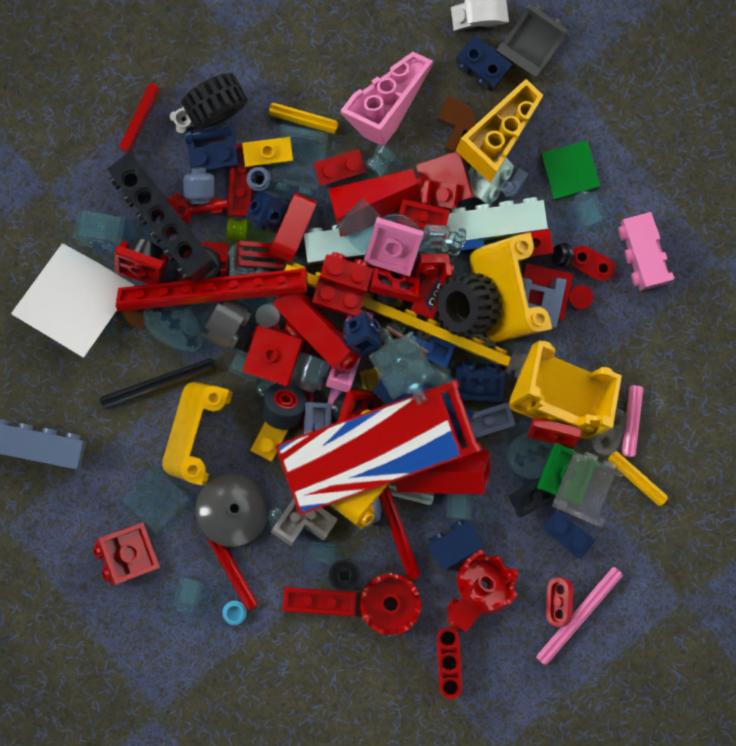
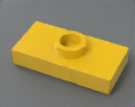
(267, 152)

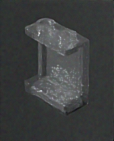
(585, 487)

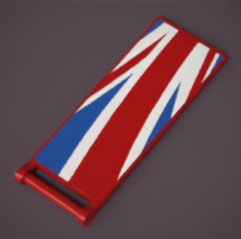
(374, 449)

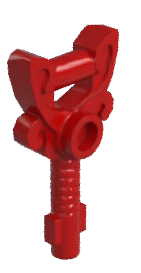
(186, 211)

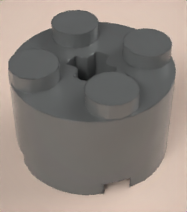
(225, 322)

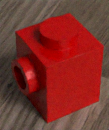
(542, 244)
(461, 614)

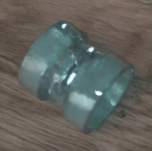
(381, 160)

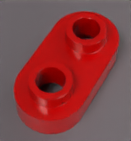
(591, 264)
(559, 601)

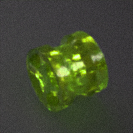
(237, 230)

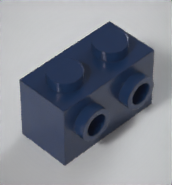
(483, 63)

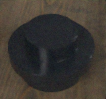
(562, 254)

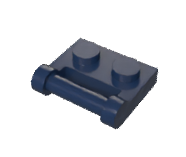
(213, 156)

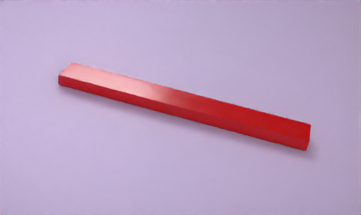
(212, 289)

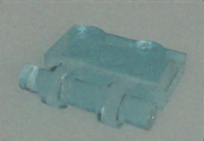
(440, 240)

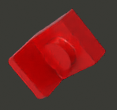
(440, 194)
(435, 264)

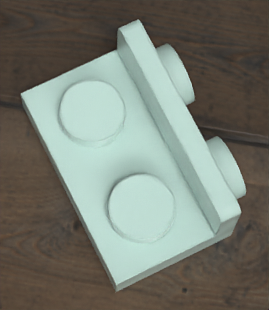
(487, 191)

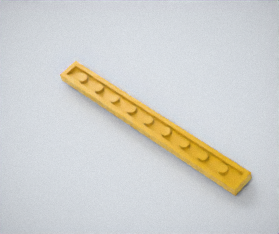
(429, 327)

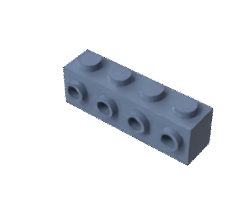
(41, 446)

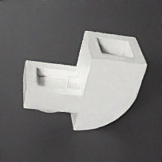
(479, 13)

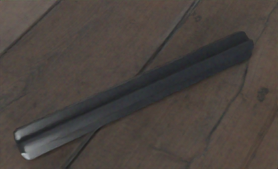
(157, 383)

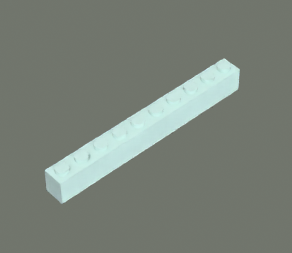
(483, 223)

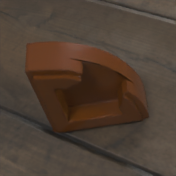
(135, 317)

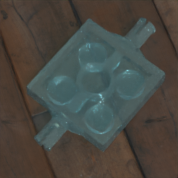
(402, 365)

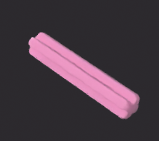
(633, 419)

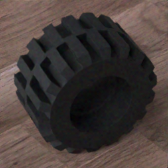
(214, 101)
(482, 300)

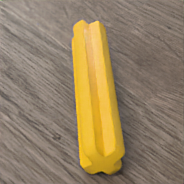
(303, 118)
(638, 478)

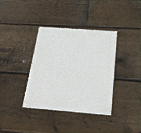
(71, 300)

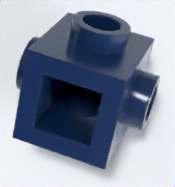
(266, 211)
(362, 334)

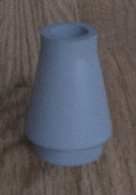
(255, 175)

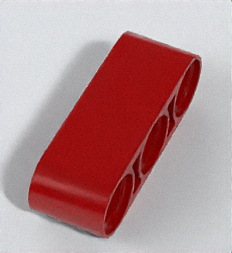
(292, 227)
(454, 673)

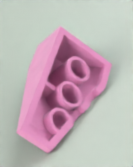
(384, 103)

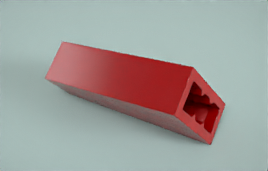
(381, 193)
(317, 330)
(458, 476)

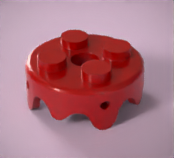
(496, 575)
(393, 621)

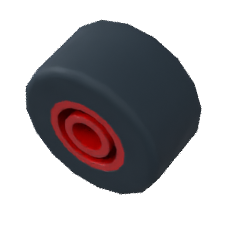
(283, 406)

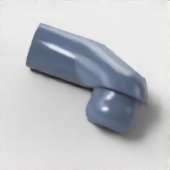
(511, 187)

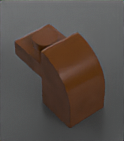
(459, 118)

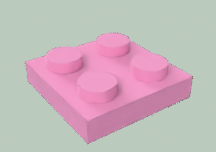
(393, 246)

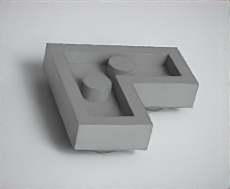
(291, 523)

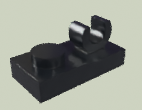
(529, 498)

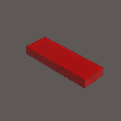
(139, 118)
(239, 192)
(319, 601)

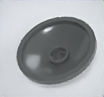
(219, 522)

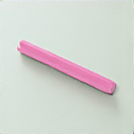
(579, 616)

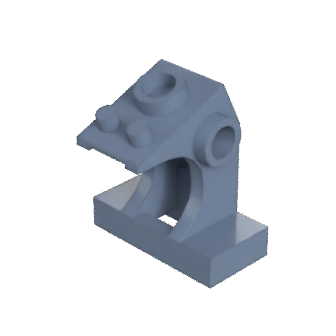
(551, 298)

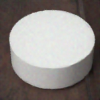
(267, 316)

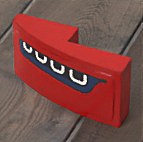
(427, 302)

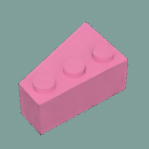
(644, 252)

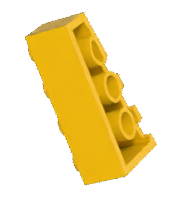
(495, 134)

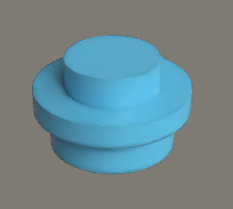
(234, 612)

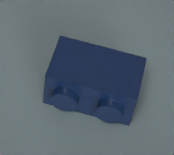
(568, 533)
(455, 544)

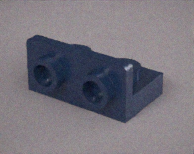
(480, 381)

